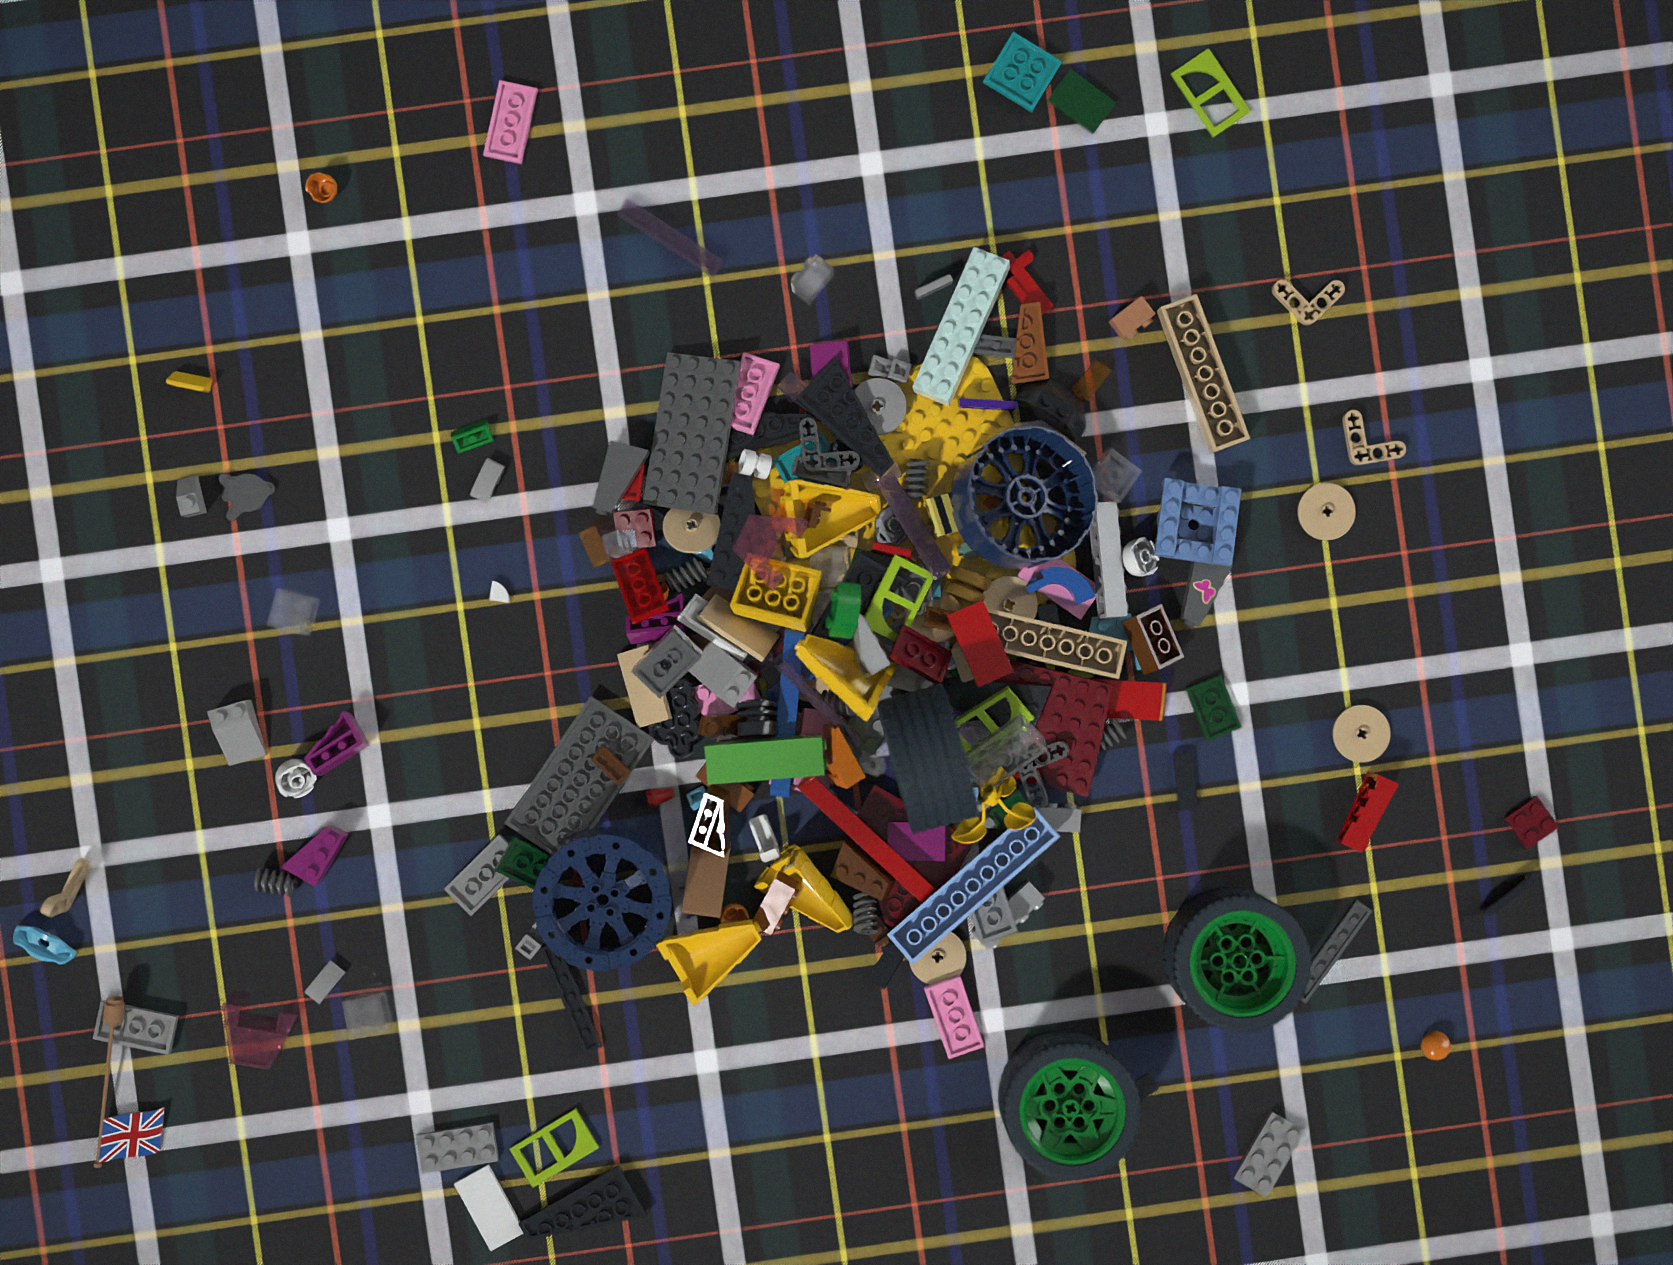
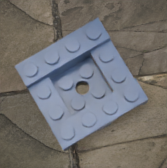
(1216, 530)

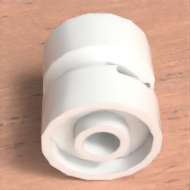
(753, 463)

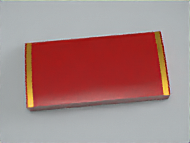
(1137, 700)

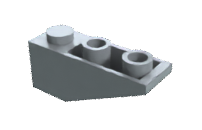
(867, 651)

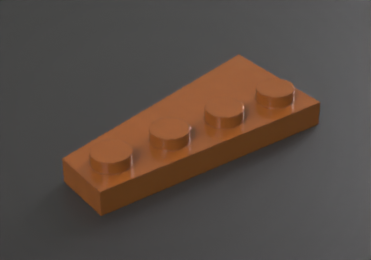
(1030, 348)

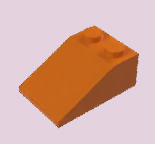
(842, 765)

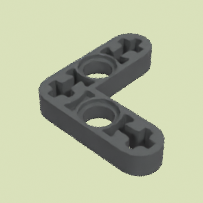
(820, 459)
(1033, 771)

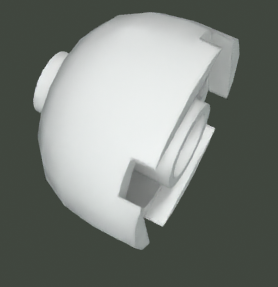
(1138, 557)
(295, 778)

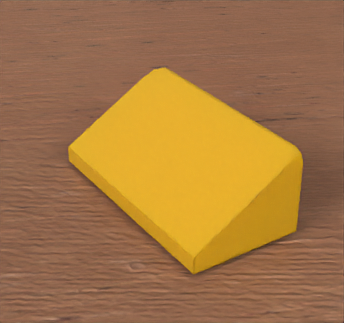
(190, 381)

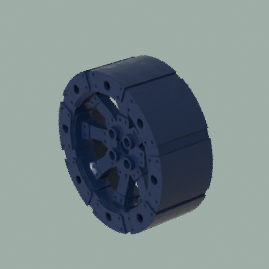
(1075, 490)
(590, 954)

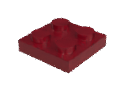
(1531, 822)

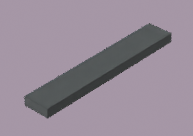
(1335, 945)

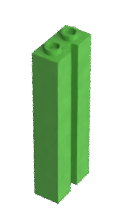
(765, 758)

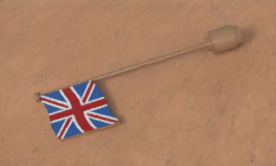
(126, 1133)

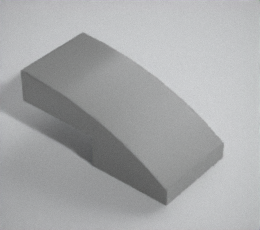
(891, 370)
(487, 480)
(530, 943)
(324, 982)

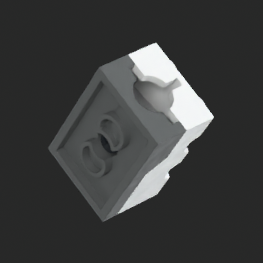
(667, 661)

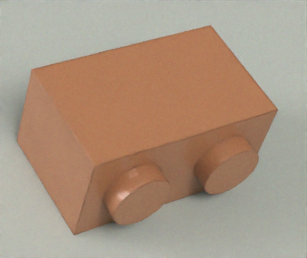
(1131, 318)

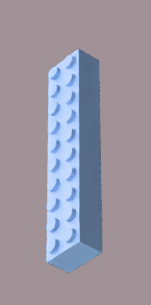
(971, 887)

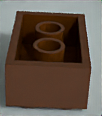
(1152, 639)

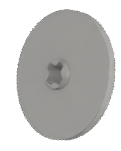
(890, 397)

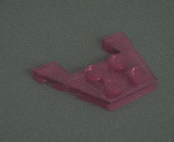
(759, 541)
(254, 1045)

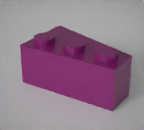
(657, 626)
(337, 746)
(317, 856)

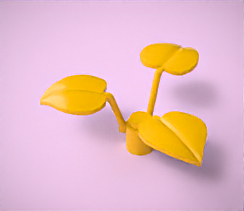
(1017, 818)

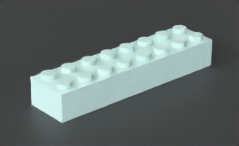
(961, 326)

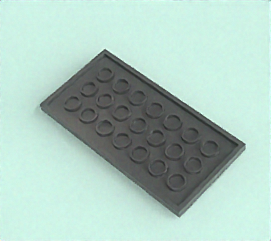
(692, 433)
(570, 787)

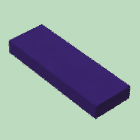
(987, 404)

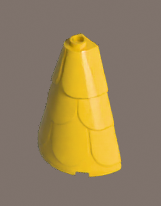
(848, 513)
(840, 673)
(815, 893)
(708, 954)

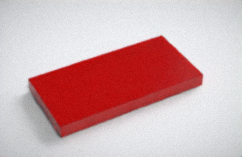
(639, 585)
(980, 643)

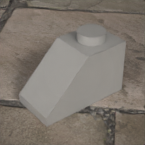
(190, 497)

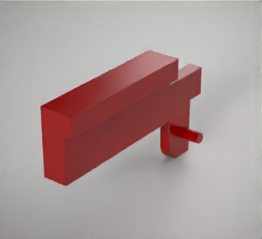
(1023, 284)

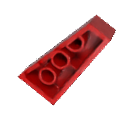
(1366, 811)

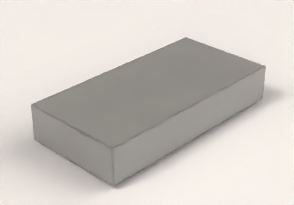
(933, 286)

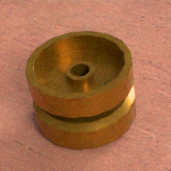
(967, 585)

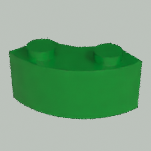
(844, 610)

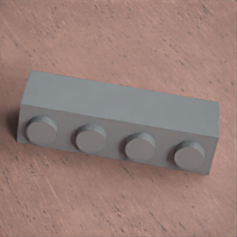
(1021, 903)

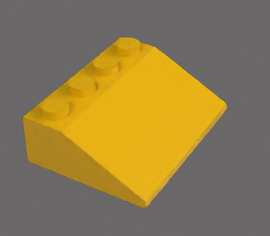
(786, 606)

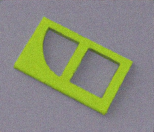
(1208, 64)
(874, 612)
(1016, 708)
(584, 1145)

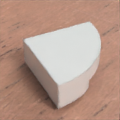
(499, 593)

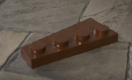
(723, 726)

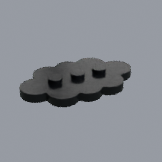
(684, 724)

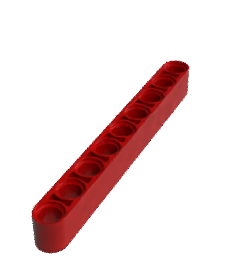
(866, 838)

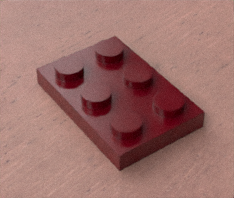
(920, 654)

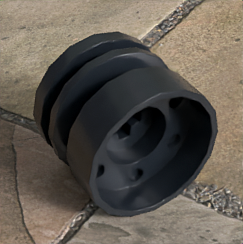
(757, 719)

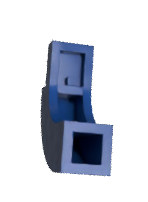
(1071, 580)

